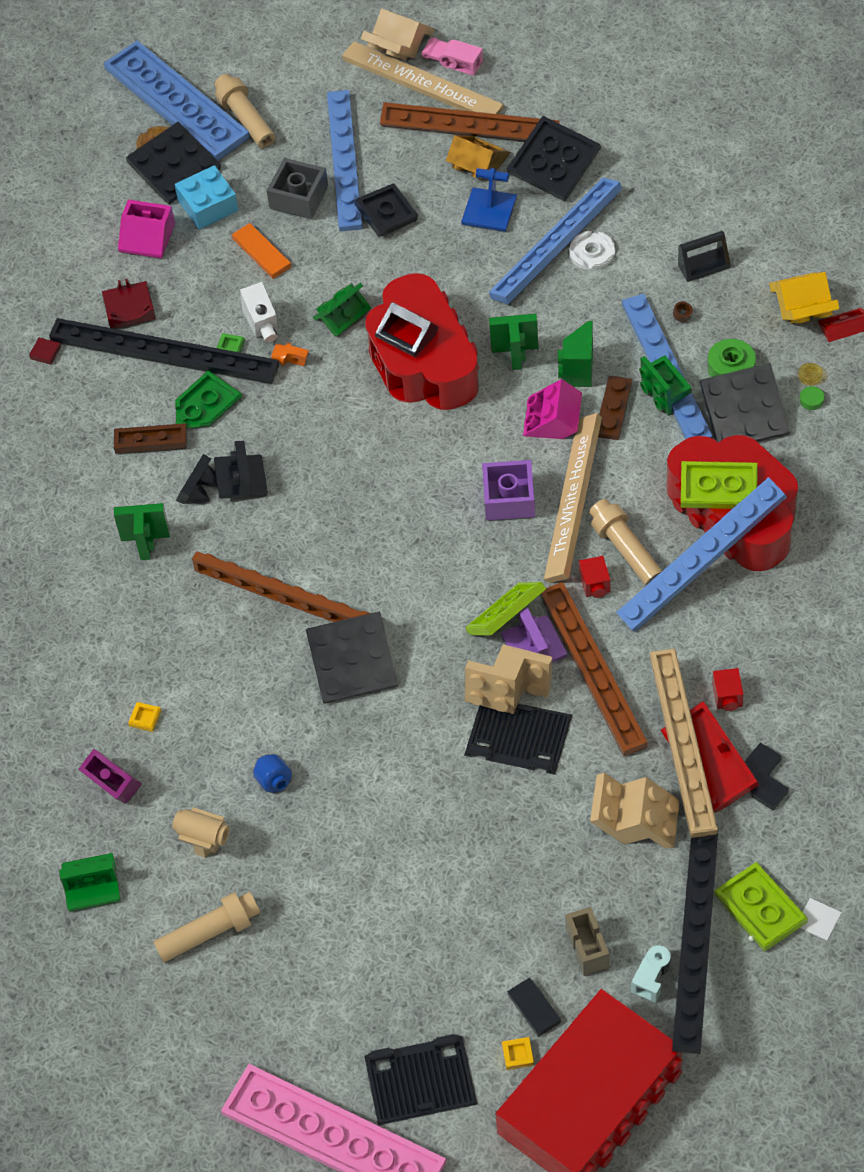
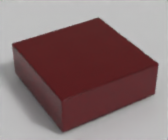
(44, 351)

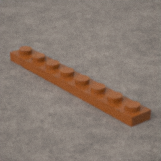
(457, 121)
(273, 588)
(593, 669)

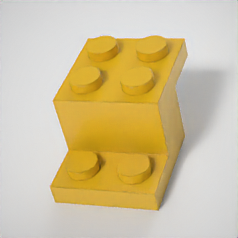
(804, 297)

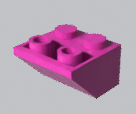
(145, 228)
(553, 411)

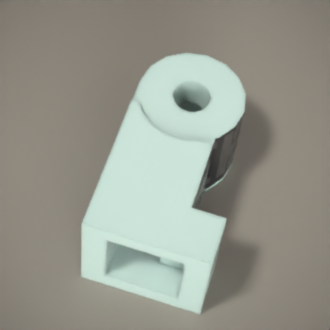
(649, 973)

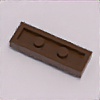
(614, 407)
(150, 438)

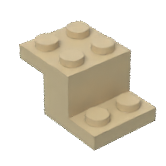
(397, 35)
(504, 683)
(635, 810)

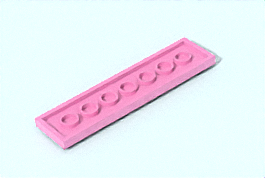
(322, 1128)

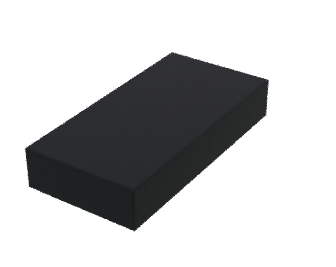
(534, 1007)

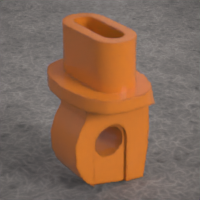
(290, 354)

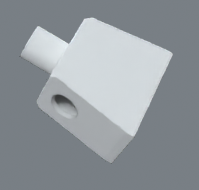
(259, 312)

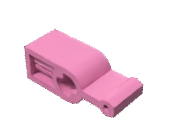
(454, 55)

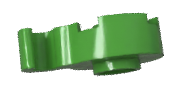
(730, 356)

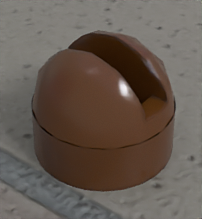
(677, 309)

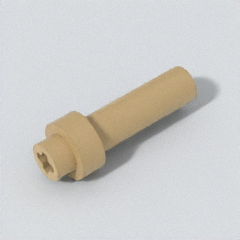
(233, 95)
(610, 522)
(233, 913)

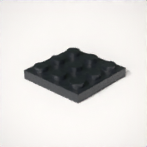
(553, 158)
(169, 160)
(745, 404)
(351, 657)

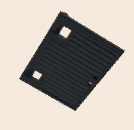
(520, 736)
(420, 1080)

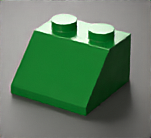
(576, 357)

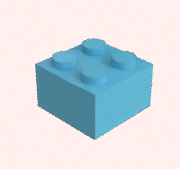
(206, 197)

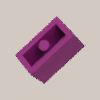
(110, 776)

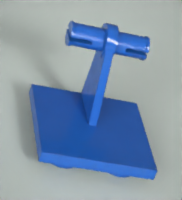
(489, 207)

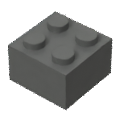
(297, 188)

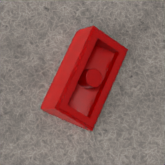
(843, 324)

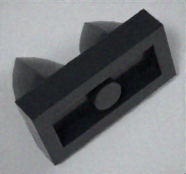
(192, 489)

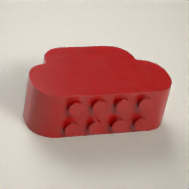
(448, 365)
(768, 540)

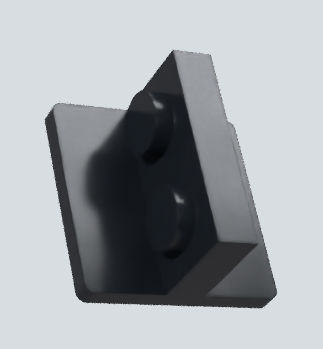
(240, 474)

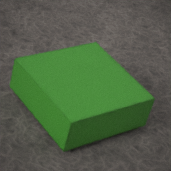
(231, 342)

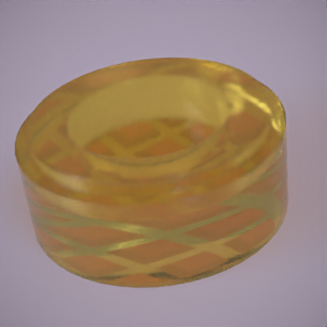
(810, 374)

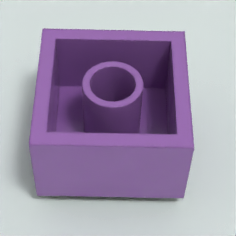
(508, 490)

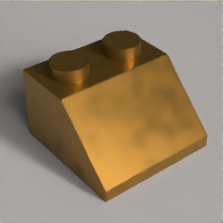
(474, 153)

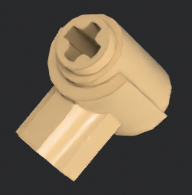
(201, 830)

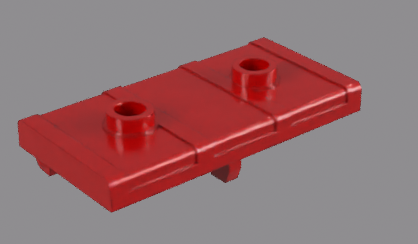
(724, 768)

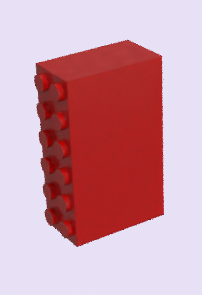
(590, 1089)

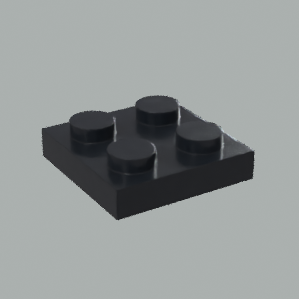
(386, 209)

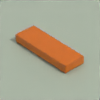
(261, 250)

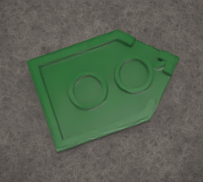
(205, 401)

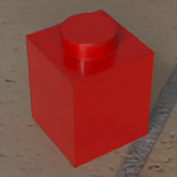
(594, 577)
(727, 689)

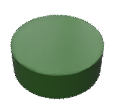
(811, 398)

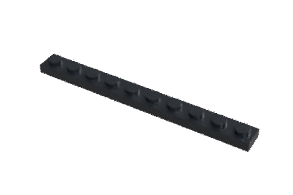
(164, 350)
(695, 945)

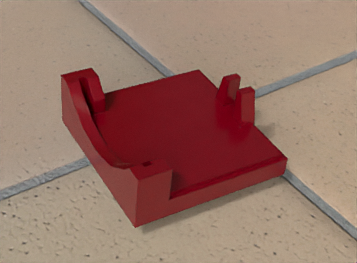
(128, 304)

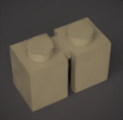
(583, 935)

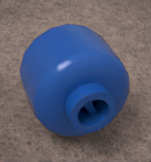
(272, 773)

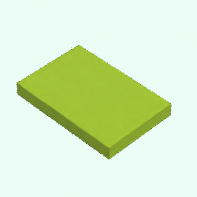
(716, 484)
(505, 608)
(760, 906)

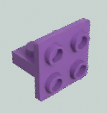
(535, 636)

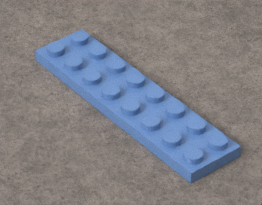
(176, 99)

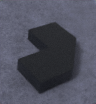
(761, 764)

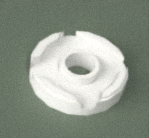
(596, 260)

